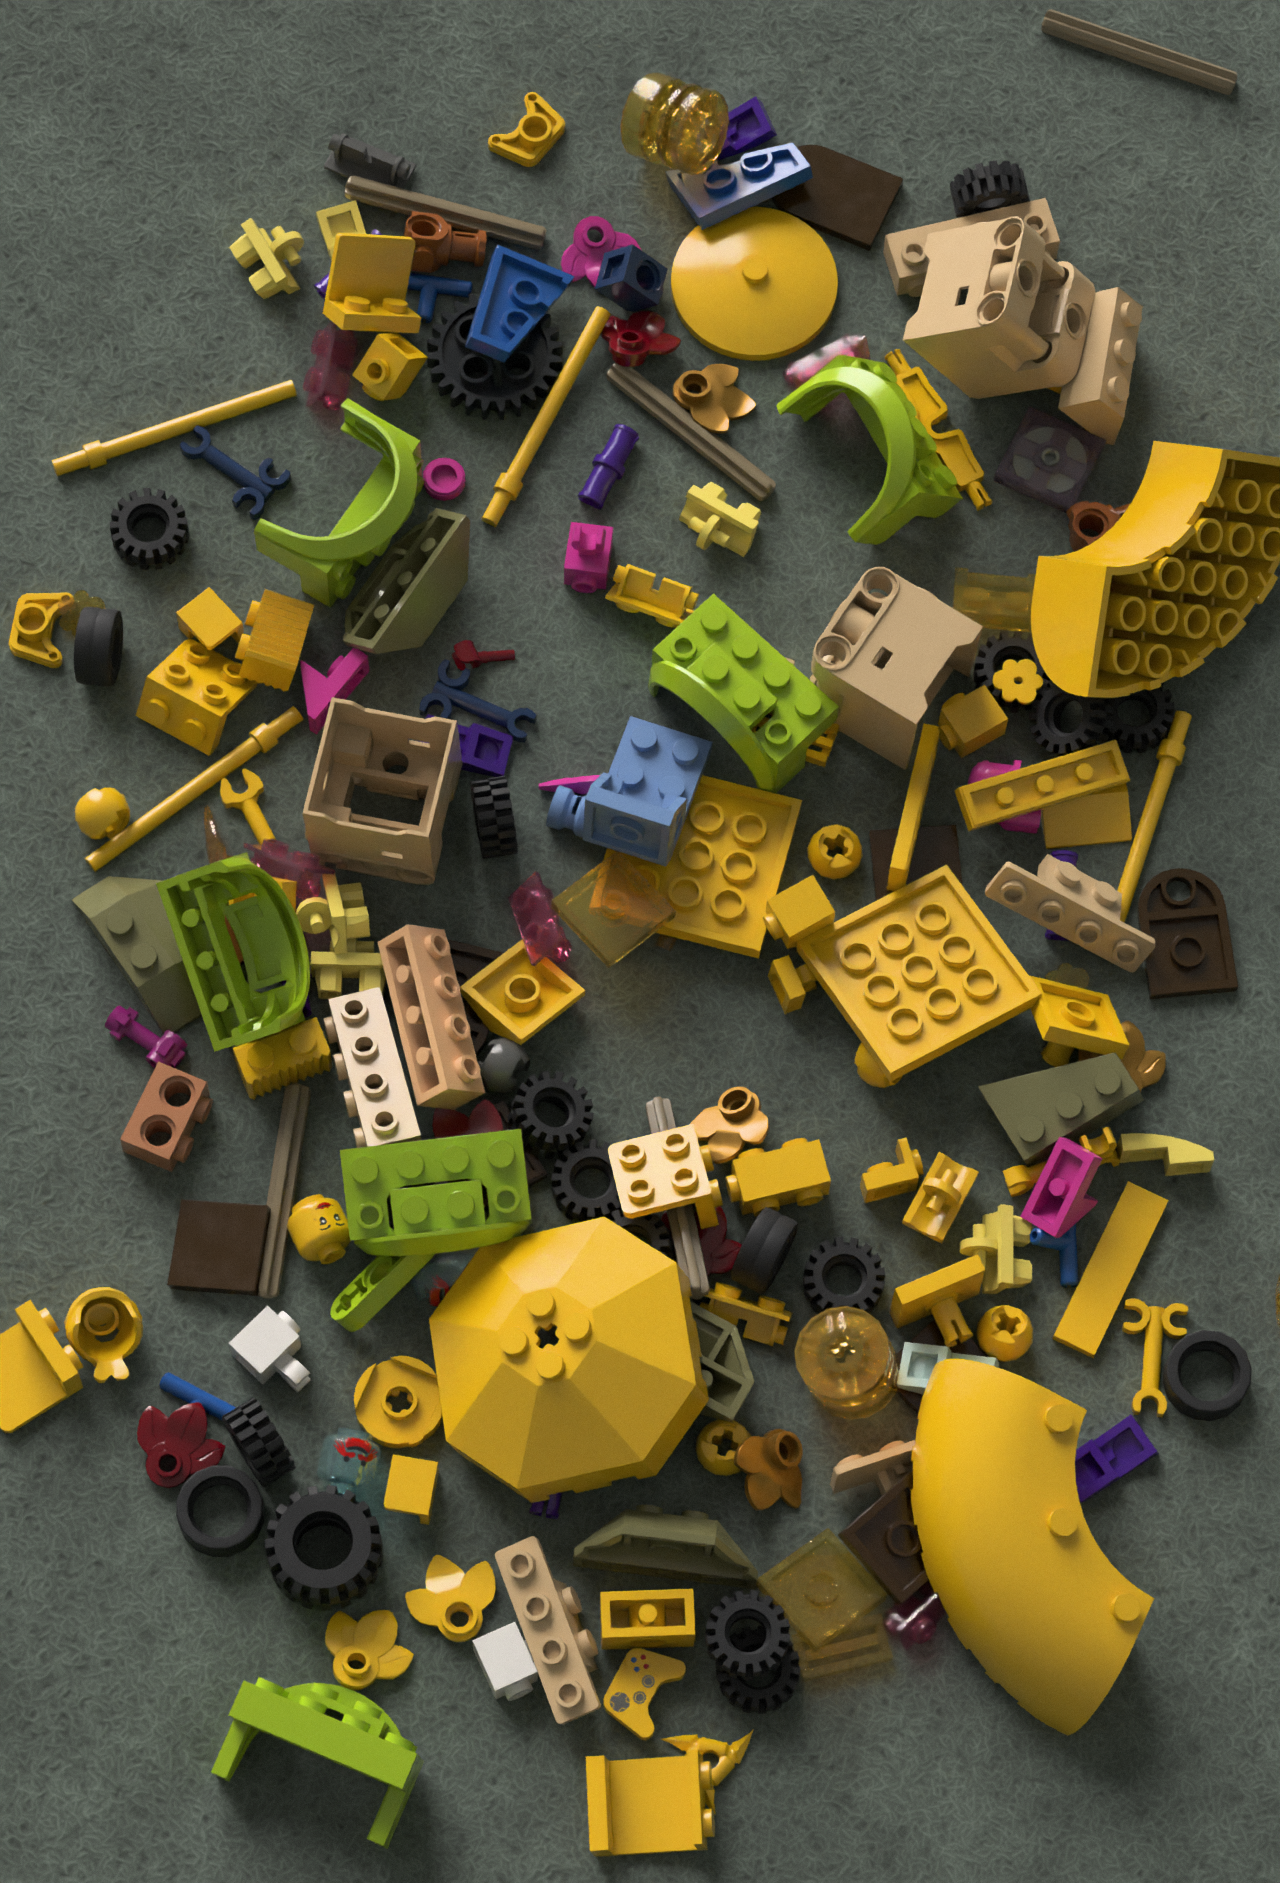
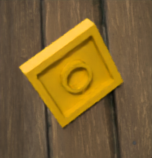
(1076, 1019)
(939, 1296)

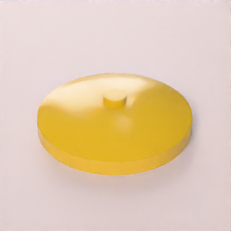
(754, 284)

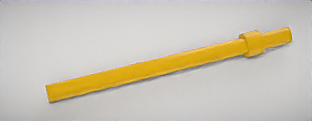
(96, 453)
(509, 483)
(261, 739)
(1169, 755)

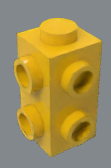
(779, 1177)

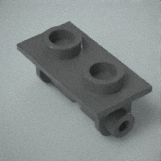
(362, 160)

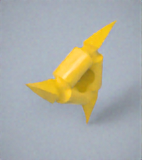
(727, 1756)

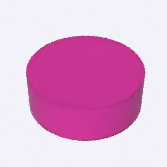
(444, 479)

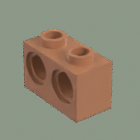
(156, 1115)

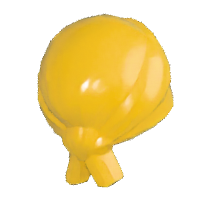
(84, 1320)

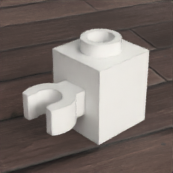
(268, 1347)
(506, 1662)

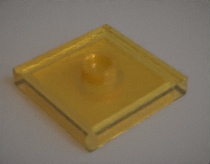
(613, 908)
(821, 1589)

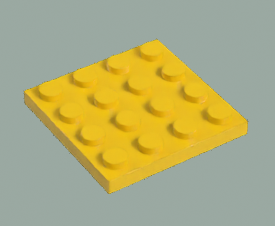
(725, 865)
(918, 972)

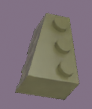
(1061, 1103)

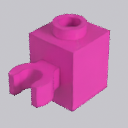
(588, 557)

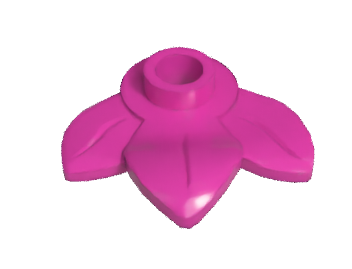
(584, 256)

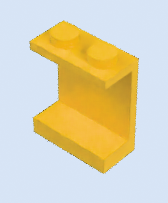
(648, 1804)

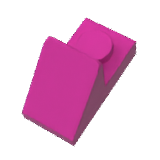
(342, 679)
(1061, 1190)

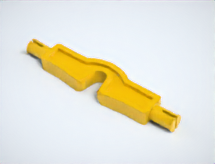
(951, 445)

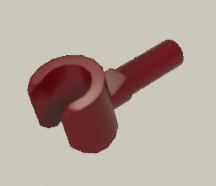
(466, 653)

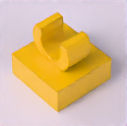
(790, 983)

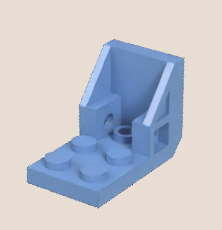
(646, 791)

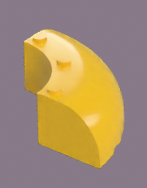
(1164, 577)
(1013, 1542)

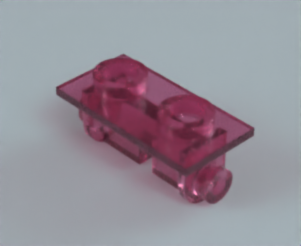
(808, 366)
(323, 380)
(299, 867)
(539, 922)
(915, 1619)

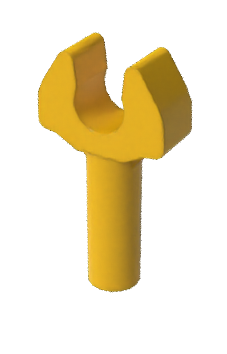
(248, 804)

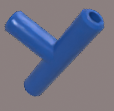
(434, 285)
(1067, 1252)
(192, 1394)

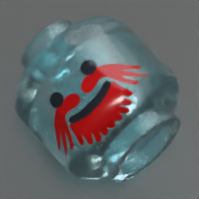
(439, 1276)
(349, 1460)

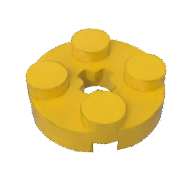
(388, 1379)

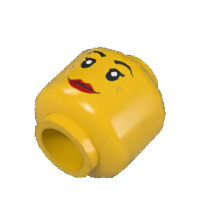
(319, 1229)

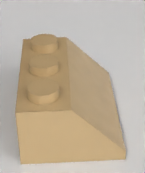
(1101, 386)

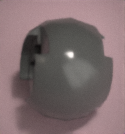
(503, 1065)

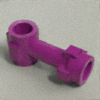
(165, 1049)

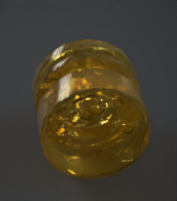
(674, 123)
(866, 1377)

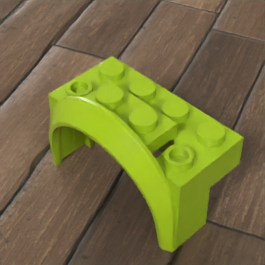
(915, 476)
(368, 524)
(736, 681)
(267, 938)
(438, 1215)
(361, 1741)

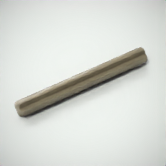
(1139, 52)
(457, 215)
(681, 424)
(283, 1185)
(681, 1219)

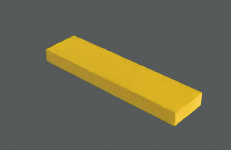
(1042, 785)
(913, 807)
(1110, 1269)

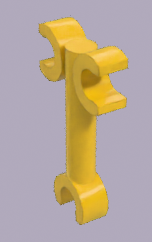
(1022, 1178)
(1154, 1321)

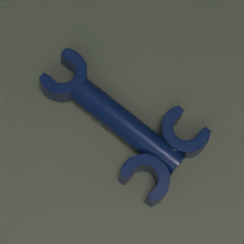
(255, 487)
(449, 693)

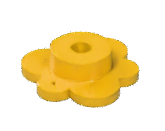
(1021, 672)

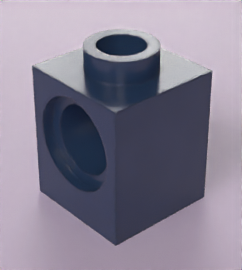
(631, 278)

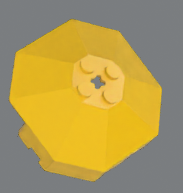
(599, 1400)

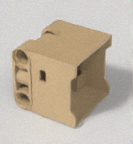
(1020, 313)
(890, 660)
(358, 750)

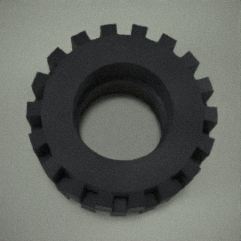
(329, 1585)

